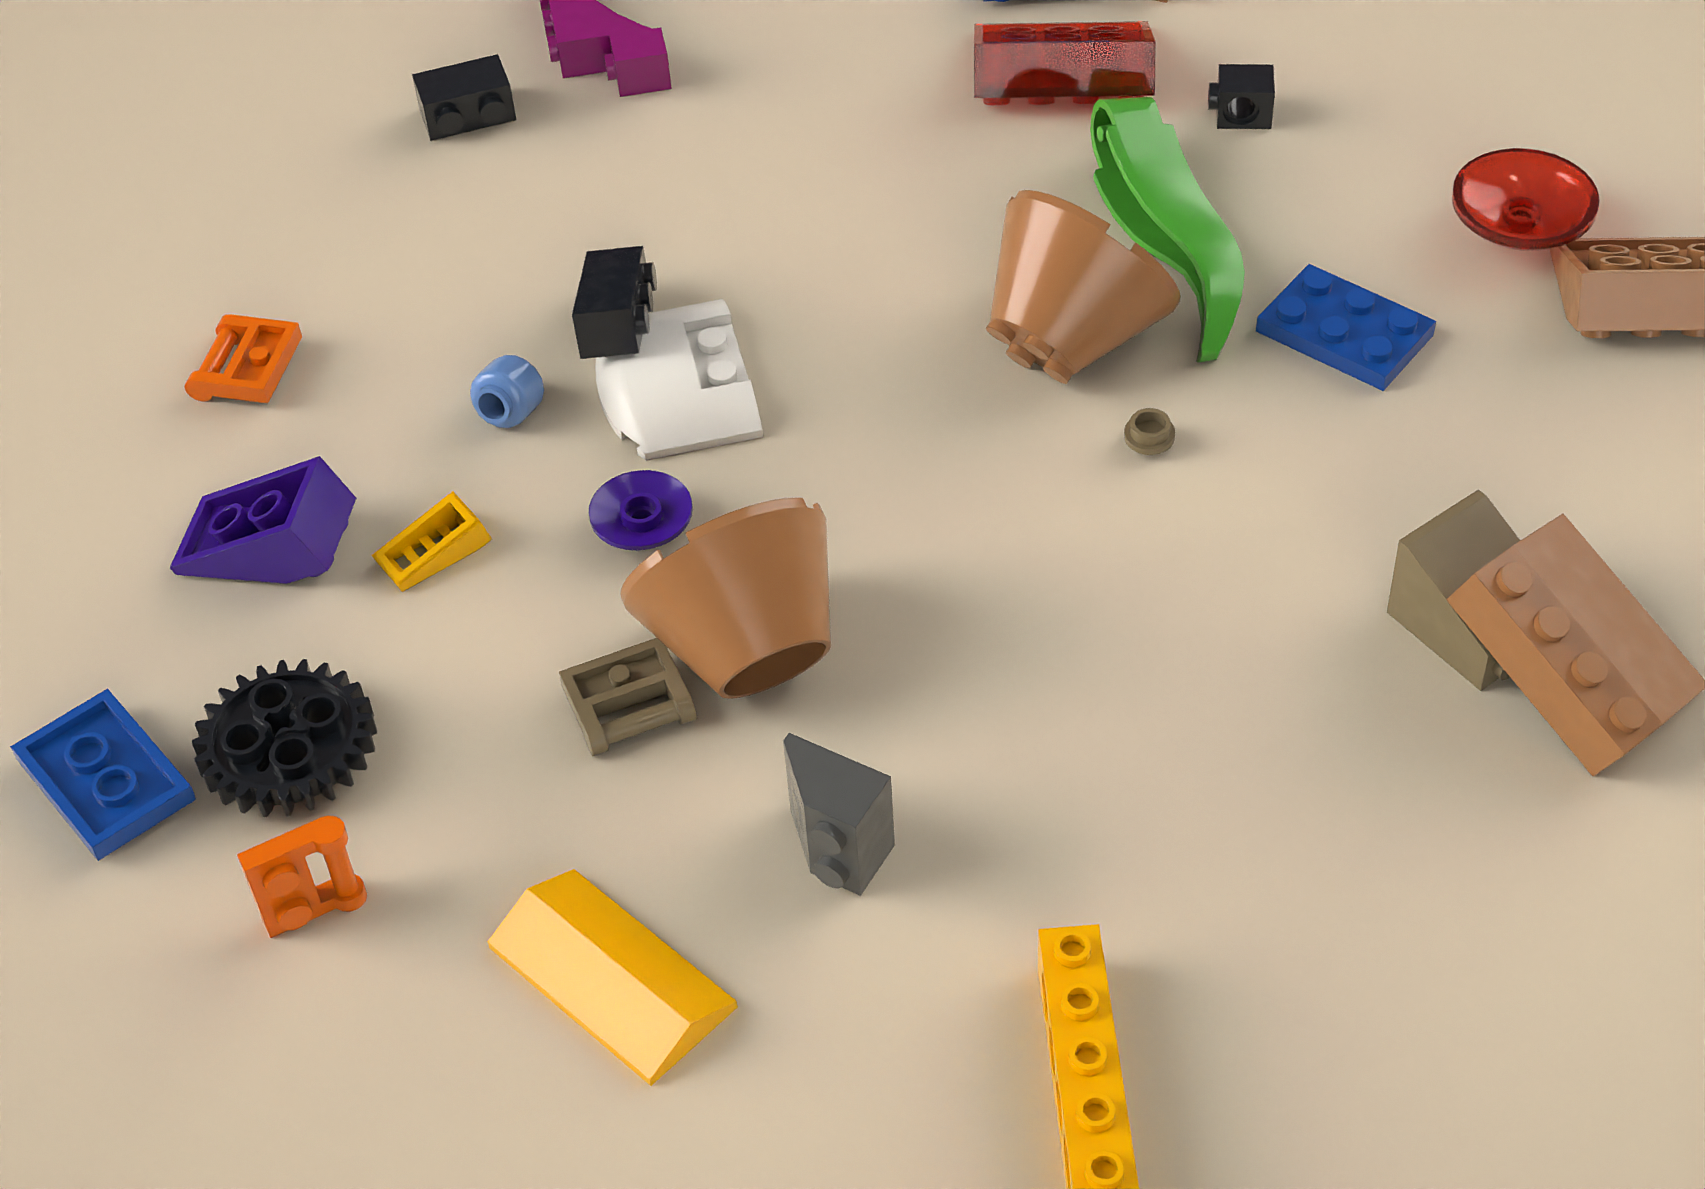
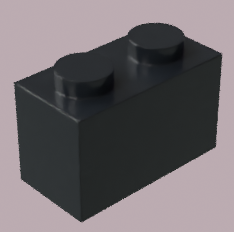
(464, 97)

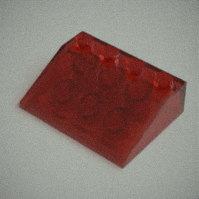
(1063, 61)

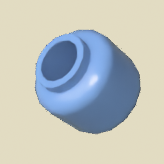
(507, 391)

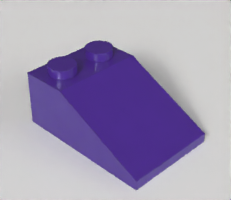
(268, 527)

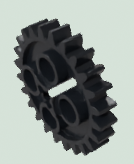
(284, 738)

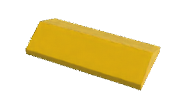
(610, 974)

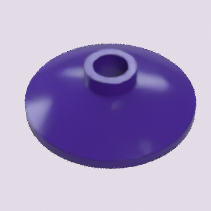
(640, 510)

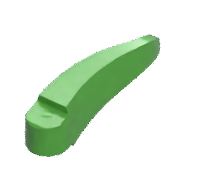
(1165, 211)

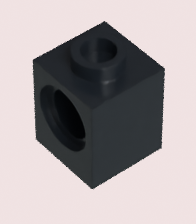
(1243, 96)

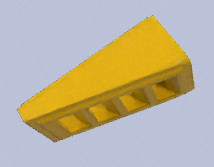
(435, 522)

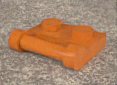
(256, 364)
(283, 881)

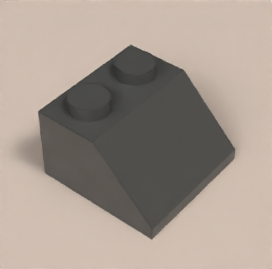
(839, 814)

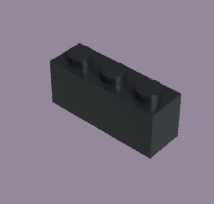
(613, 302)

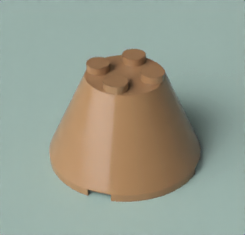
(1071, 288)

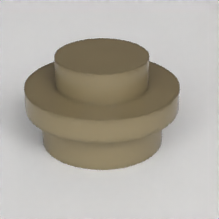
(1149, 432)

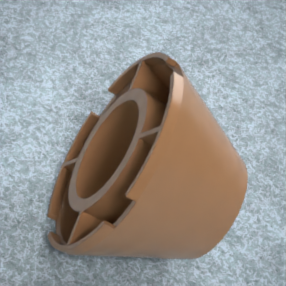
(741, 597)

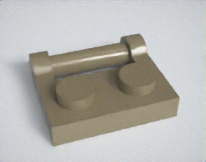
(623, 681)

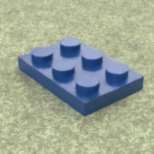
(1346, 326)
(103, 774)

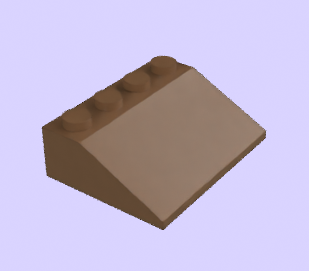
(1633, 285)
(1577, 643)

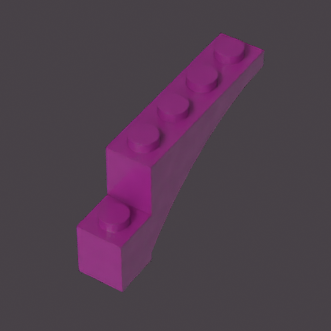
(598, 40)

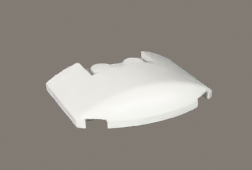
(682, 386)

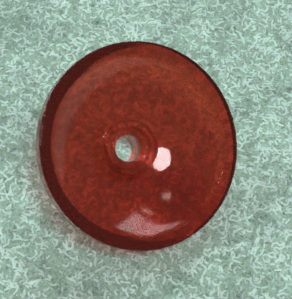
(1525, 199)

